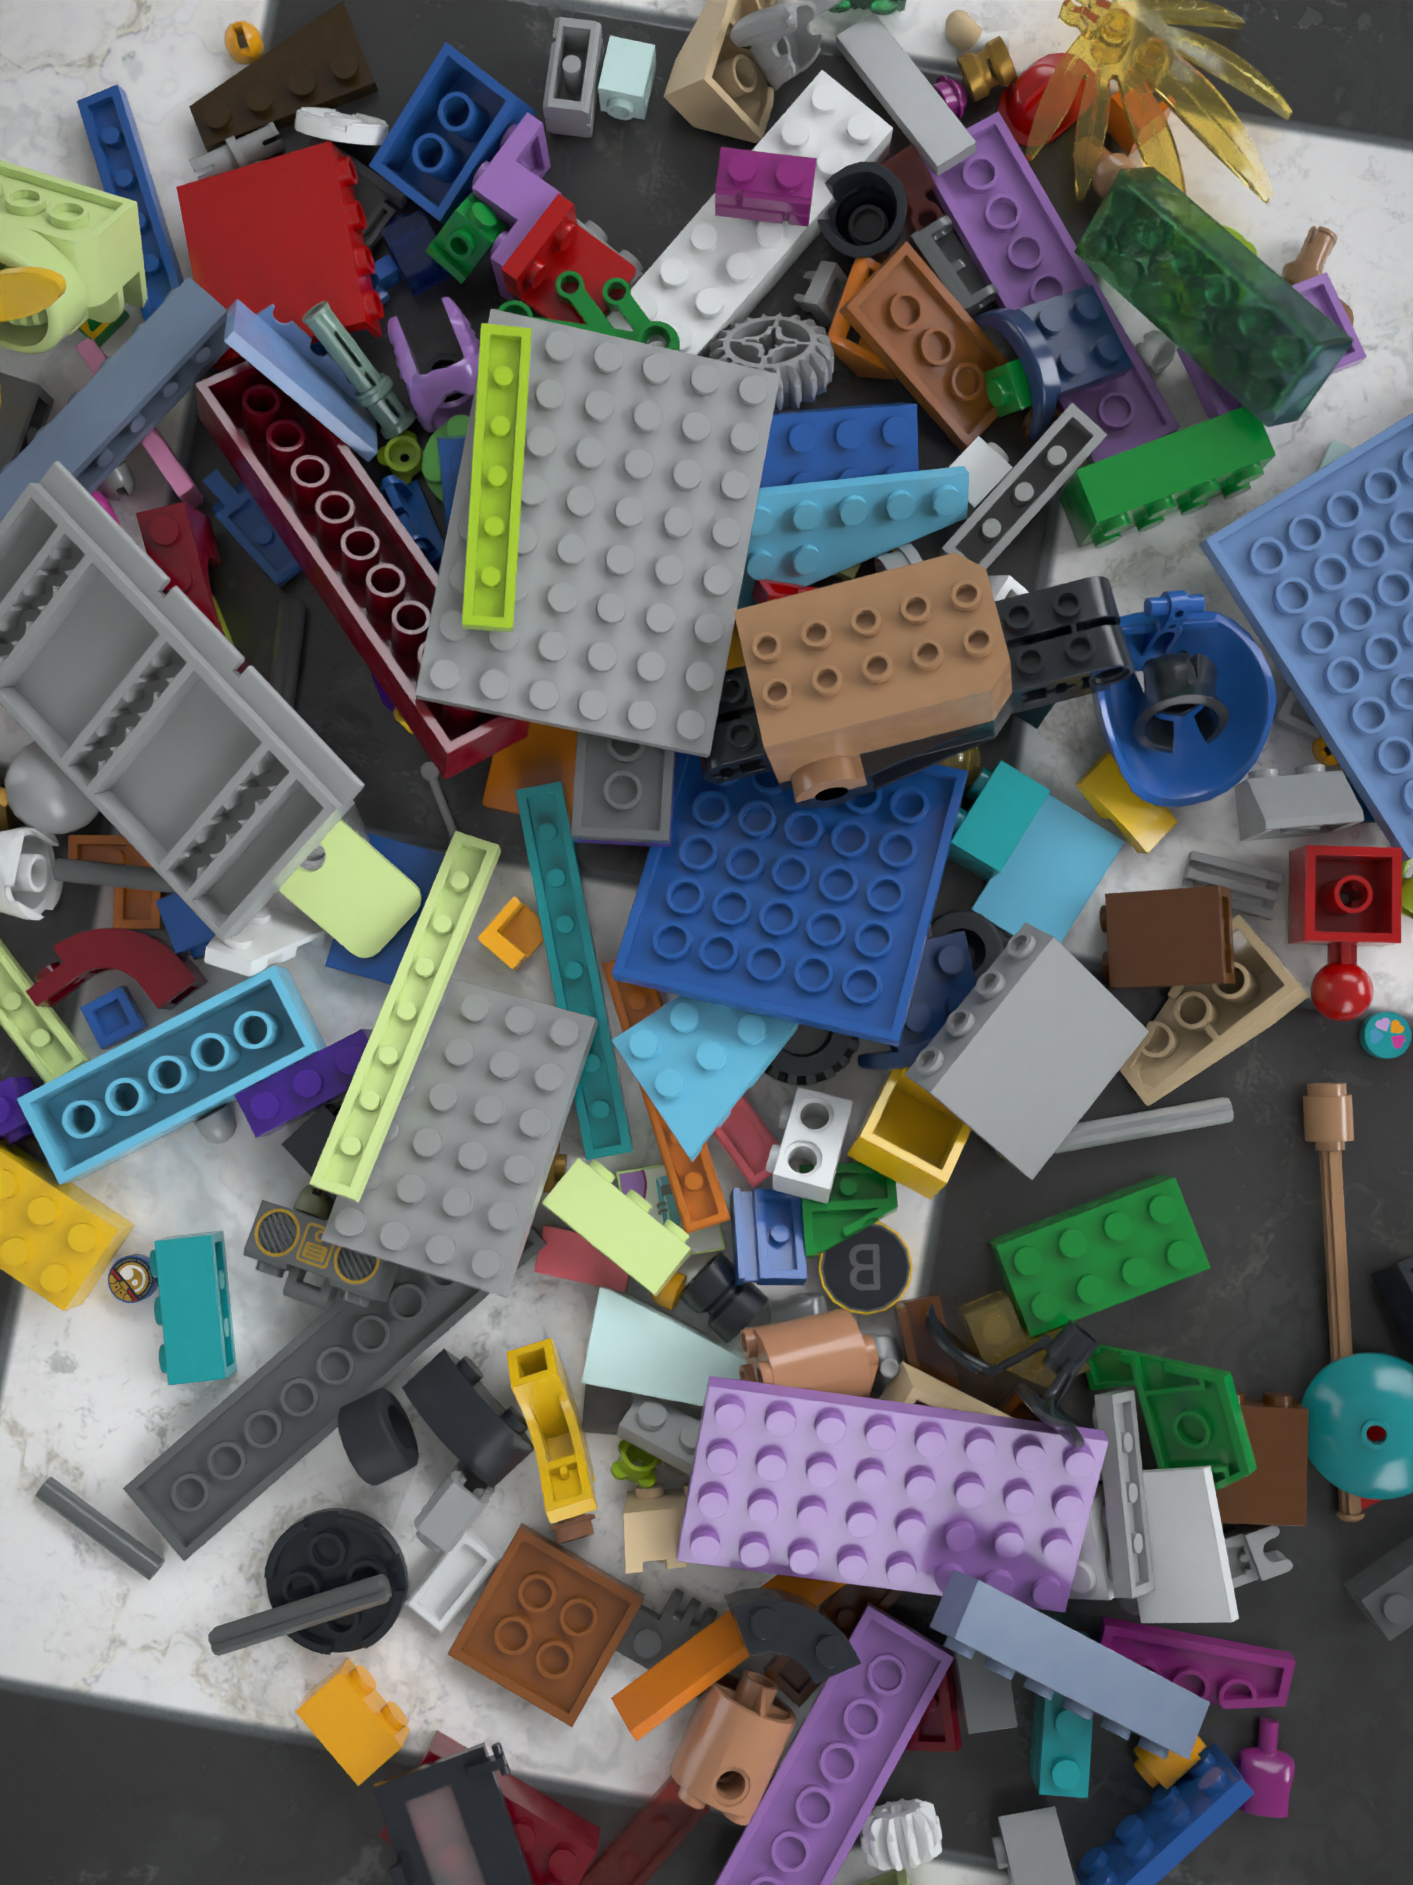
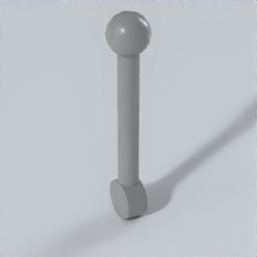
(431, 773)

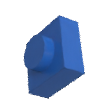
(113, 1017)

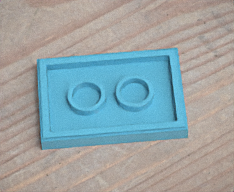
(1049, 872)

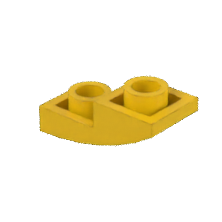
(1114, 799)

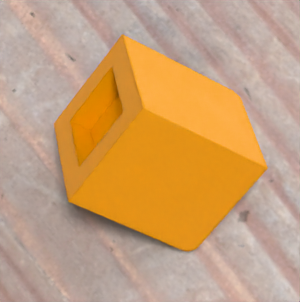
(513, 934)

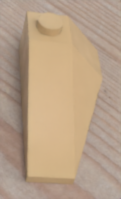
(716, 81)
(1213, 1020)

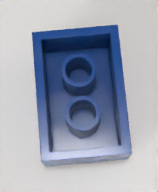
(447, 133)

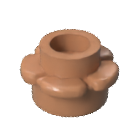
(573, 1528)

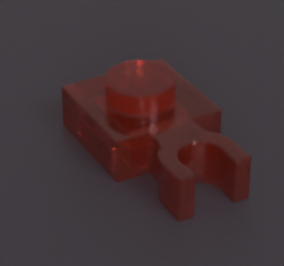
(916, 181)

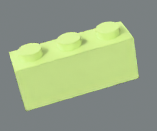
(619, 1225)

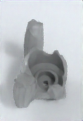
(781, 37)

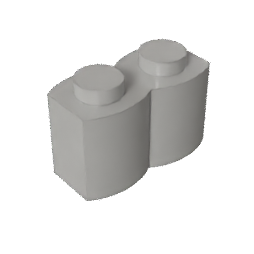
(452, 1509)

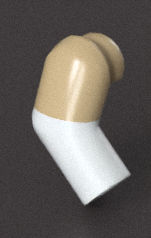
(967, 35)

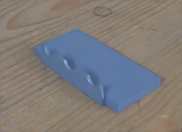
(310, 379)

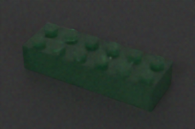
(1212, 296)

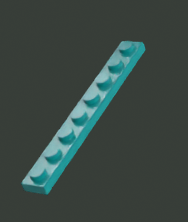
(574, 963)

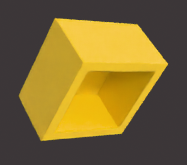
(909, 1136)

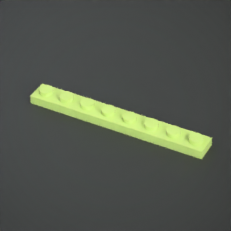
(405, 1017)

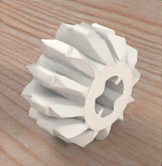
(901, 1835)

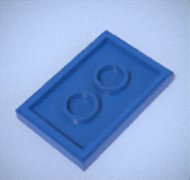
(422, 868)

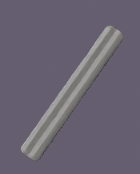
(1148, 1124)

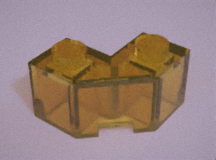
(998, 1335)

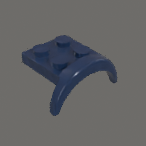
(1062, 347)
(939, 989)

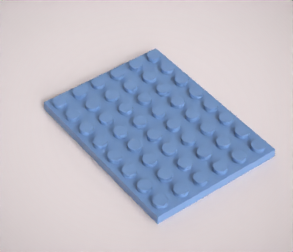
(1332, 602)

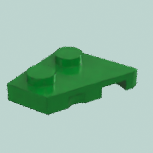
(855, 1202)

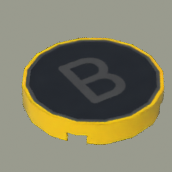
(867, 1270)

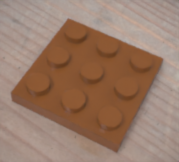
(546, 1624)

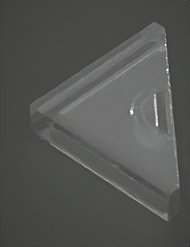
(379, 1501)

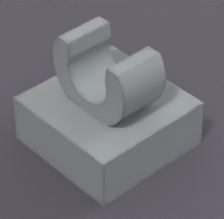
(823, 293)

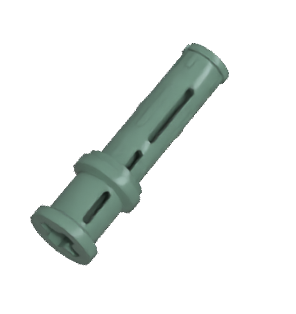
(372, 388)

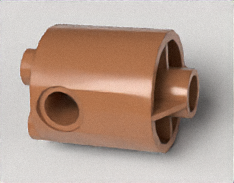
(812, 1354)
(732, 1745)

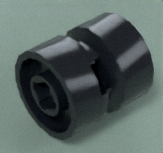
(728, 1305)

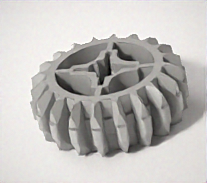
(781, 346)

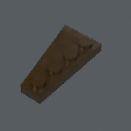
(309, 69)

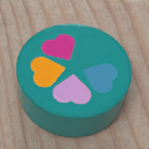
(1385, 1035)

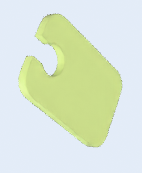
(354, 893)

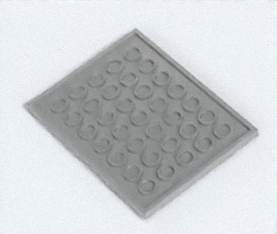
(626, 544)

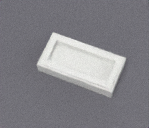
(453, 1580)

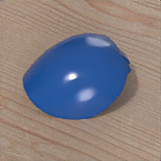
(1243, 684)

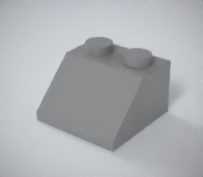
(1295, 804)

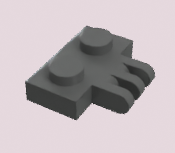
(657, 1635)

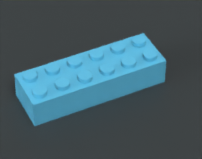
(170, 1075)

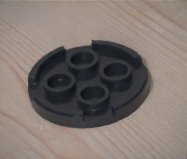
(332, 1551)

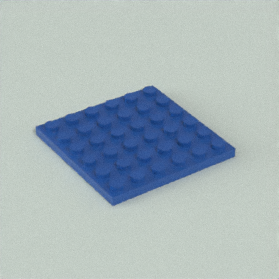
(793, 903)

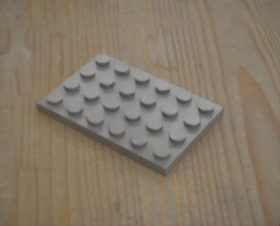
(470, 1140)

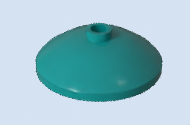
(1343, 1405)

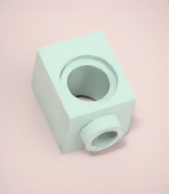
(627, 78)

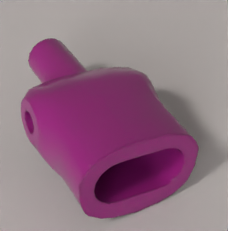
(1267, 1773)

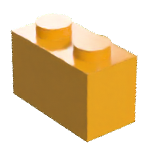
(354, 1720)

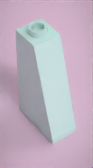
(653, 1352)

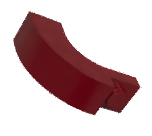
(146, 958)

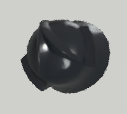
(867, 211)
(1175, 687)

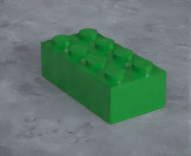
(1166, 477)
(1099, 1254)

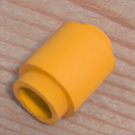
(1168, 1771)

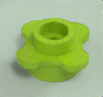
(398, 446)
(625, 1469)

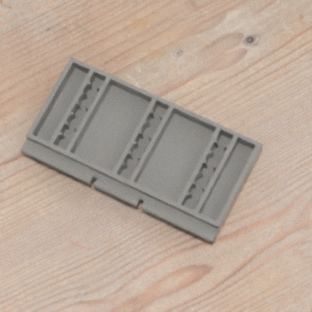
(150, 710)

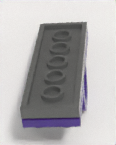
(622, 792)

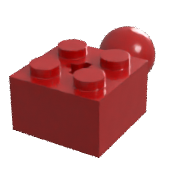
(1319, 917)

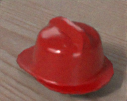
(1022, 98)

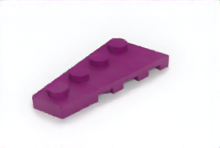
(1210, 1667)

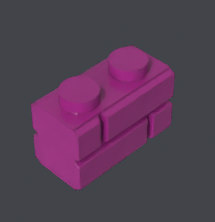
(764, 186)

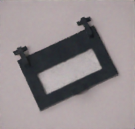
(453, 1822)

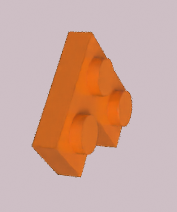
(131, 907)

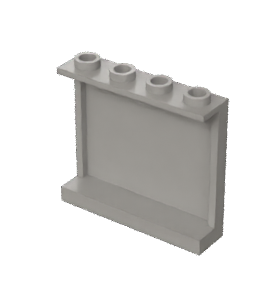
(1028, 1050)

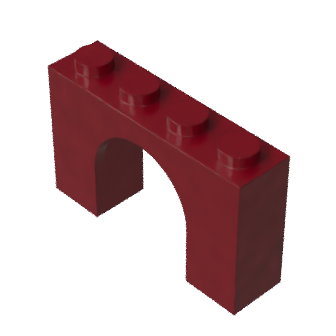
(184, 548)

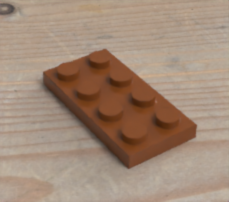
(927, 343)

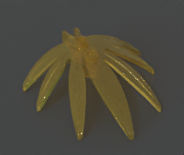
(1143, 55)

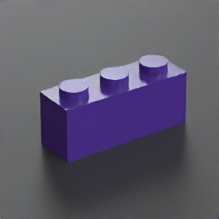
(303, 1086)

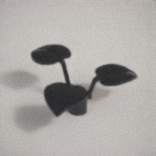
(1064, 1357)

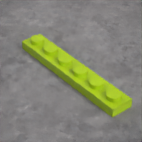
(496, 478)

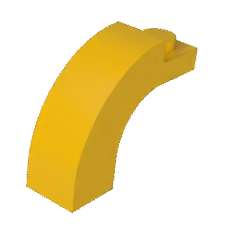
(555, 1429)

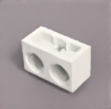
(818, 1146)

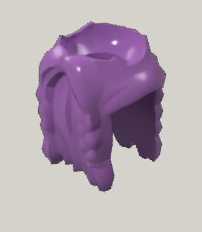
(430, 390)

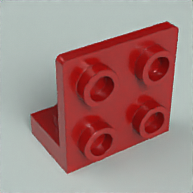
(560, 246)

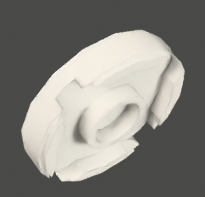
(341, 127)

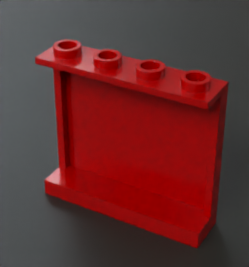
(285, 239)

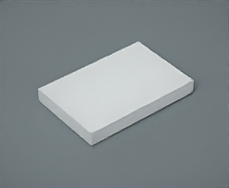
(1186, 1550)

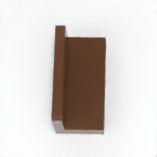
(917, 1343)

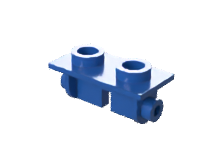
(415, 515)

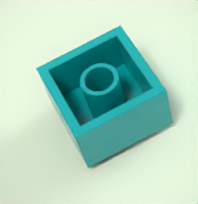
(995, 819)

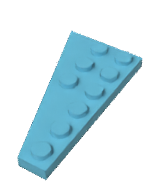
(835, 524)
(700, 1062)

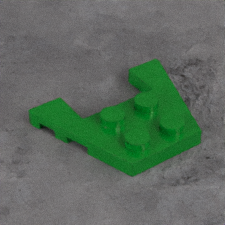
(1186, 1408)

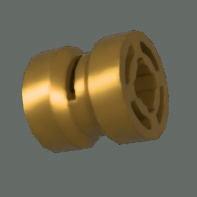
(977, 74)

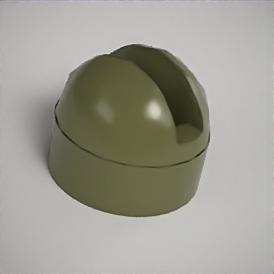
(314, 1205)

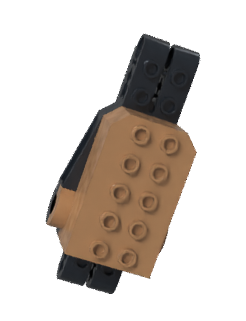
(902, 674)

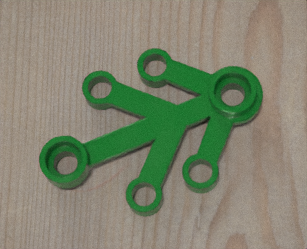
(643, 329)

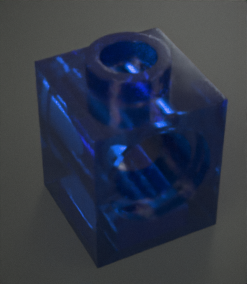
(407, 240)

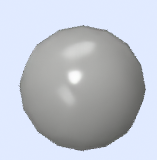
(44, 794)

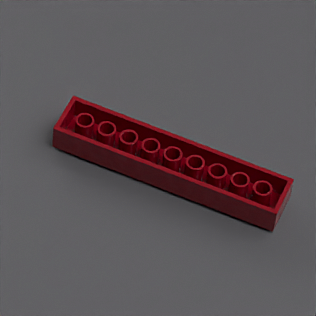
(348, 550)

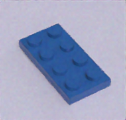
(1169, 1826)

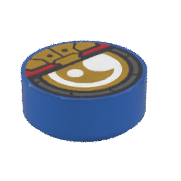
(132, 1279)

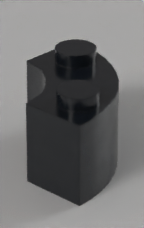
(469, 1417)
(791, 1627)

